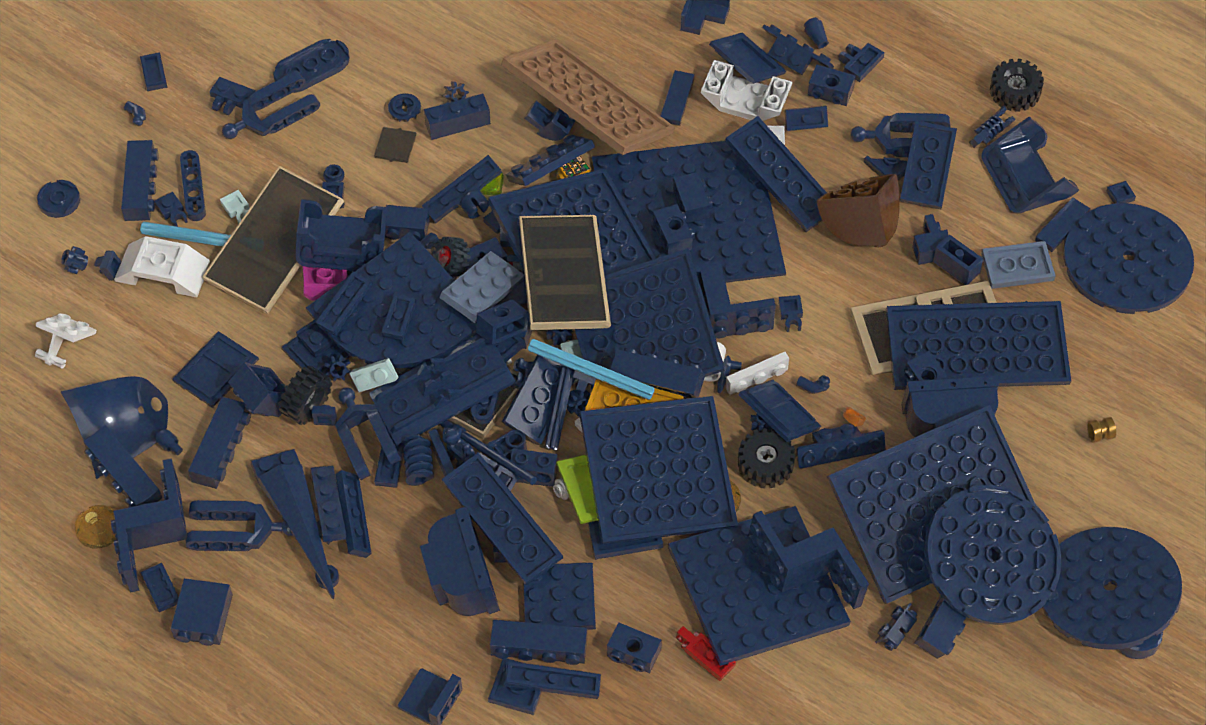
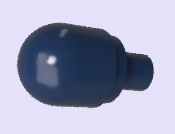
(168, 441)

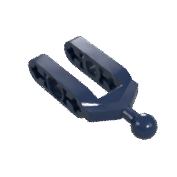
(279, 119)
(897, 123)
(354, 416)
(231, 539)

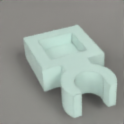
(235, 205)

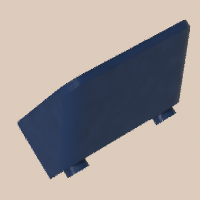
(1021, 171)

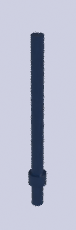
(491, 453)

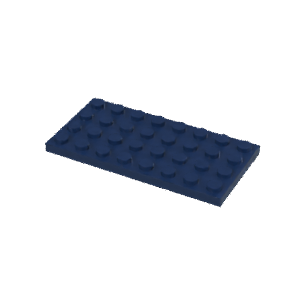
(1007, 340)

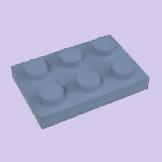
(1018, 264)

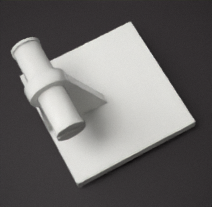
(62, 328)

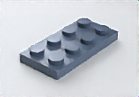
(482, 286)

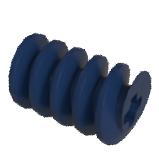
(417, 460)

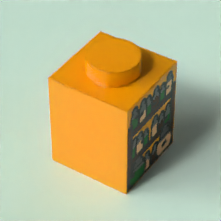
(573, 168)

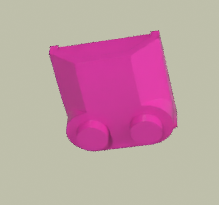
(320, 280)

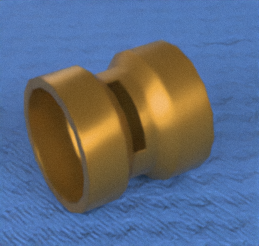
(1101, 429)

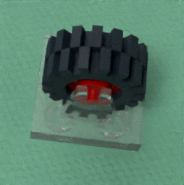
(451, 255)

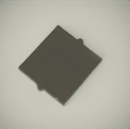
(395, 144)

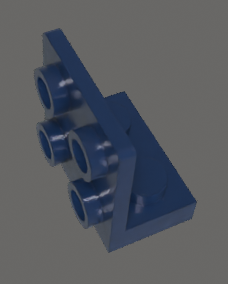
(430, 697)

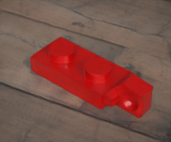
(700, 649)

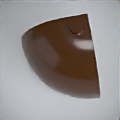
(863, 212)

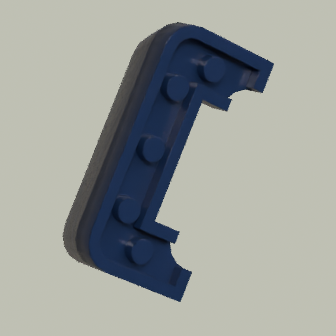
(338, 240)

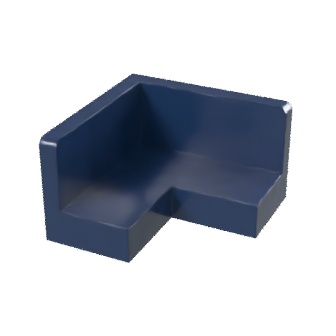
(697, 11)

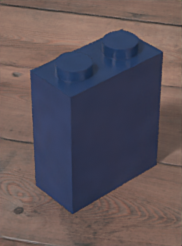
(201, 612)

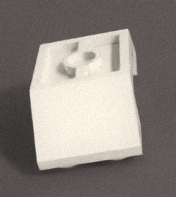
(742, 97)
(164, 262)

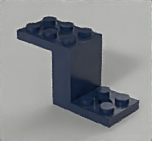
(732, 318)
(149, 526)
(807, 560)

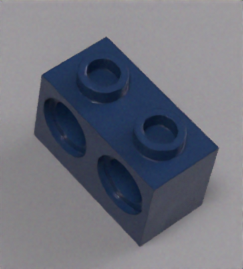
(539, 464)

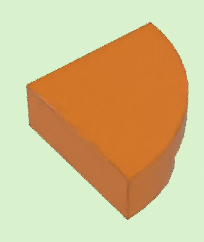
(854, 417)

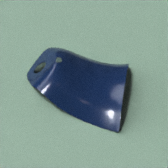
(116, 406)

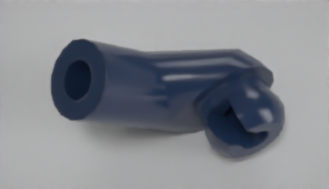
(138, 112)
(814, 387)

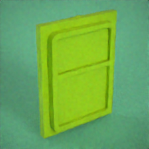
(579, 487)

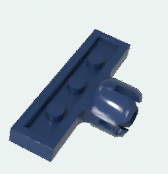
(464, 192)

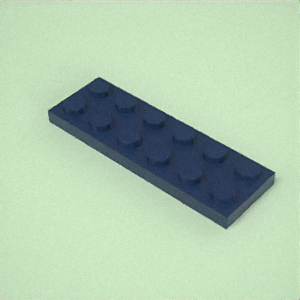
(778, 171)
(502, 519)

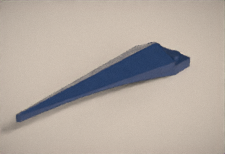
(286, 487)

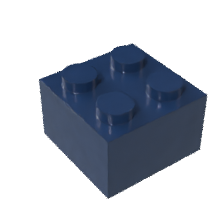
(258, 389)

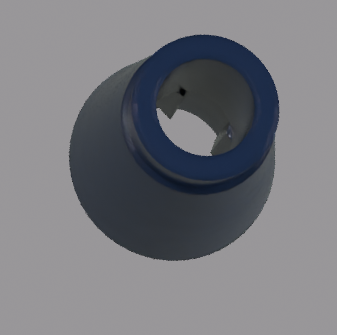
(815, 30)

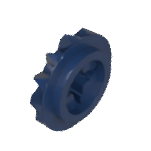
(411, 102)

